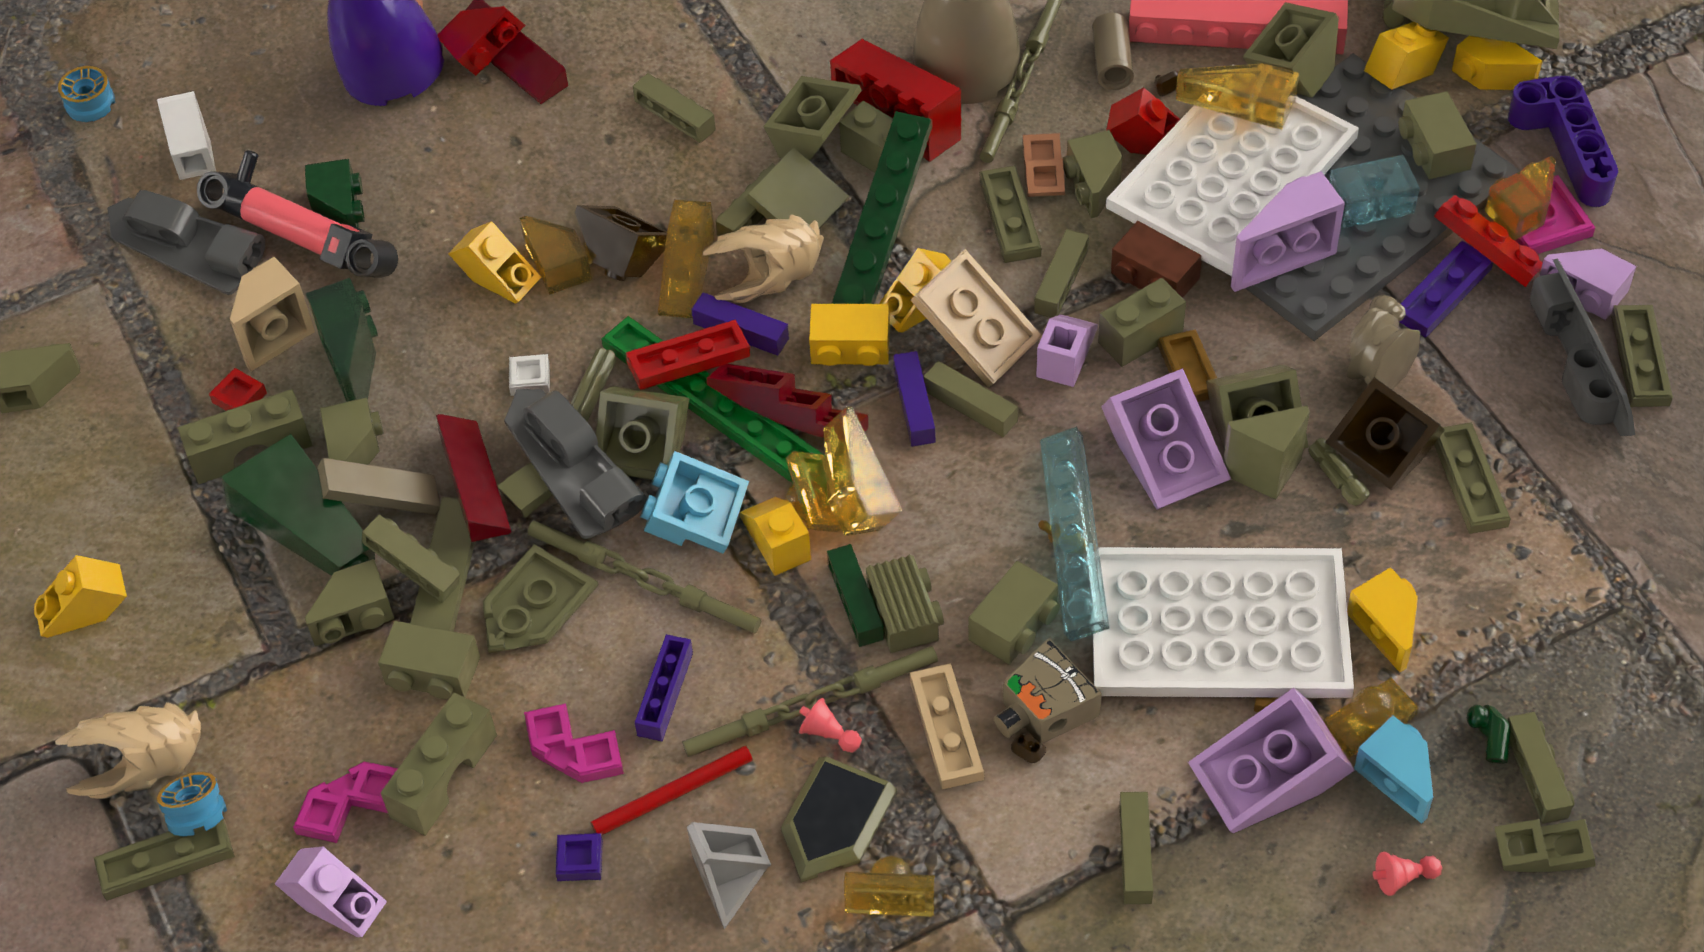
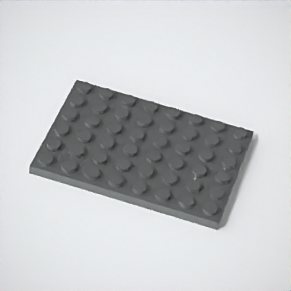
(1377, 252)

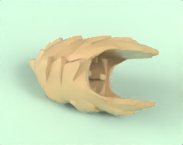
(775, 255)
(152, 743)

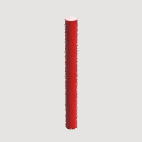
(671, 791)

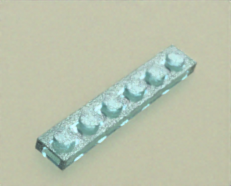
(1074, 535)

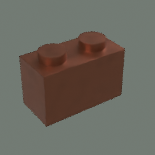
(1149, 255)

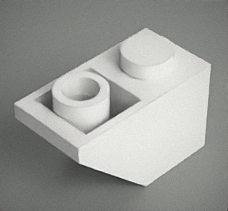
(186, 135)

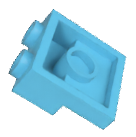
(694, 503)

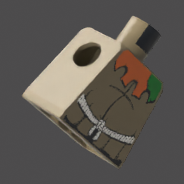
(1047, 696)

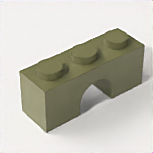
(220, 437)
(419, 786)

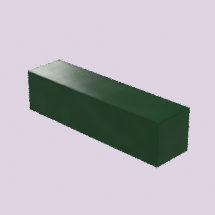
(855, 595)

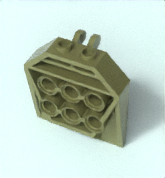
(1504, 20)

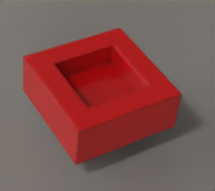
(237, 390)

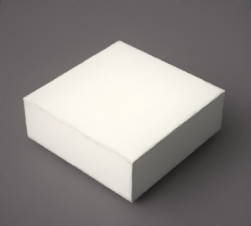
(529, 373)

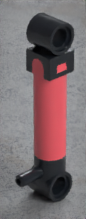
(335, 242)

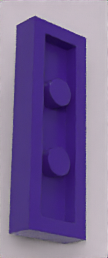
(1444, 288)

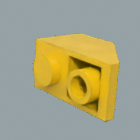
(494, 262)
(915, 275)
(80, 596)

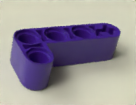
(1566, 110)

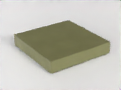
(797, 189)

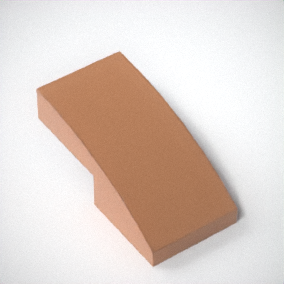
(1043, 165)

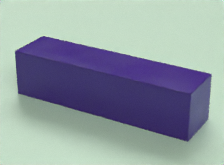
(757, 328)
(914, 398)
(663, 688)

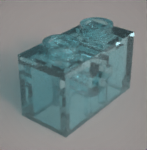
(1375, 190)

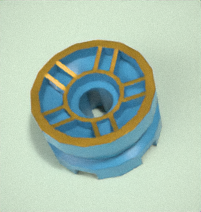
(86, 93)
(191, 803)

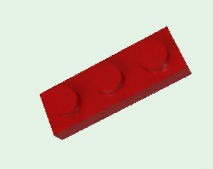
(1490, 239)
(687, 354)

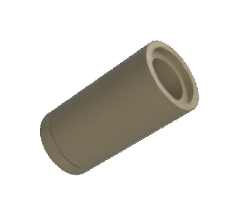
(1112, 51)

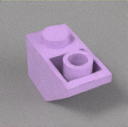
(1596, 277)
(1064, 349)
(330, 890)

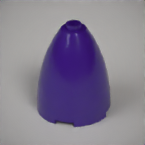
(383, 48)

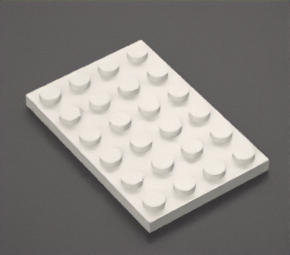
(1222, 172)
(1223, 623)

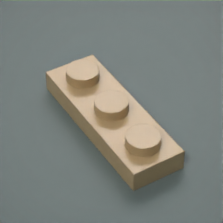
(946, 726)

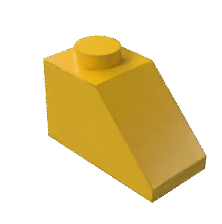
(1494, 63)
(778, 534)
(1386, 615)

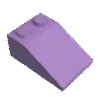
(1289, 232)
(1166, 439)
(1271, 763)

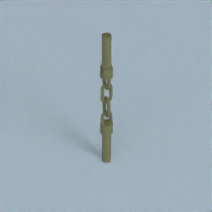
(1008, 108)
(690, 596)
(757, 722)

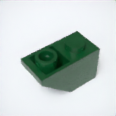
(334, 191)

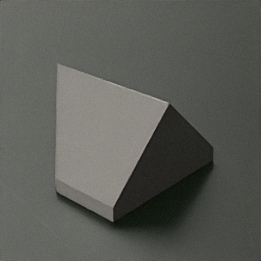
(728, 863)

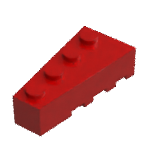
(902, 87)

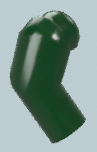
(1496, 730)

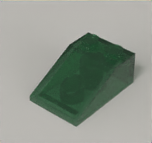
(346, 335)

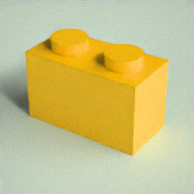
(1405, 54)
(849, 334)

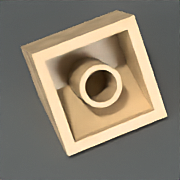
(269, 313)

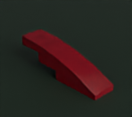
(776, 397)

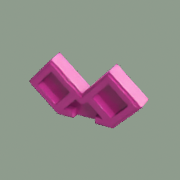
(580, 758)
(329, 804)

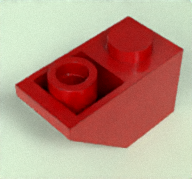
(479, 35)
(1140, 121)

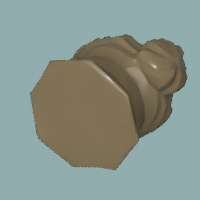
(1380, 346)

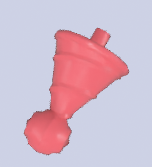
(822, 723)
(1397, 872)

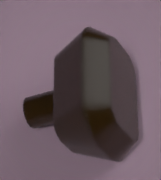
(1166, 83)
(1028, 748)

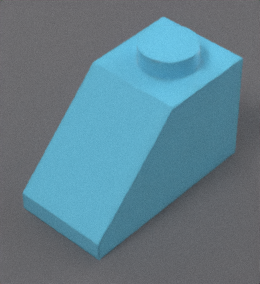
(1399, 766)

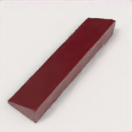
(528, 65)
(473, 478)

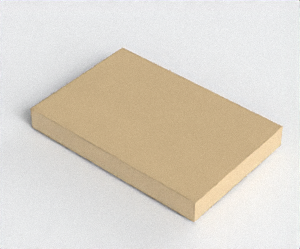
(976, 318)

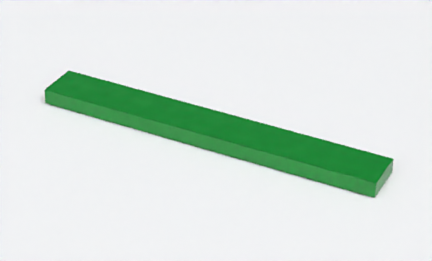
(750, 430)

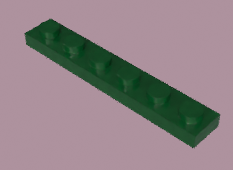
(883, 210)

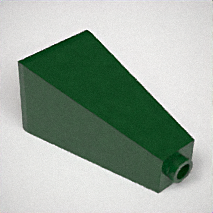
(284, 500)

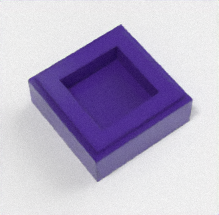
(579, 857)

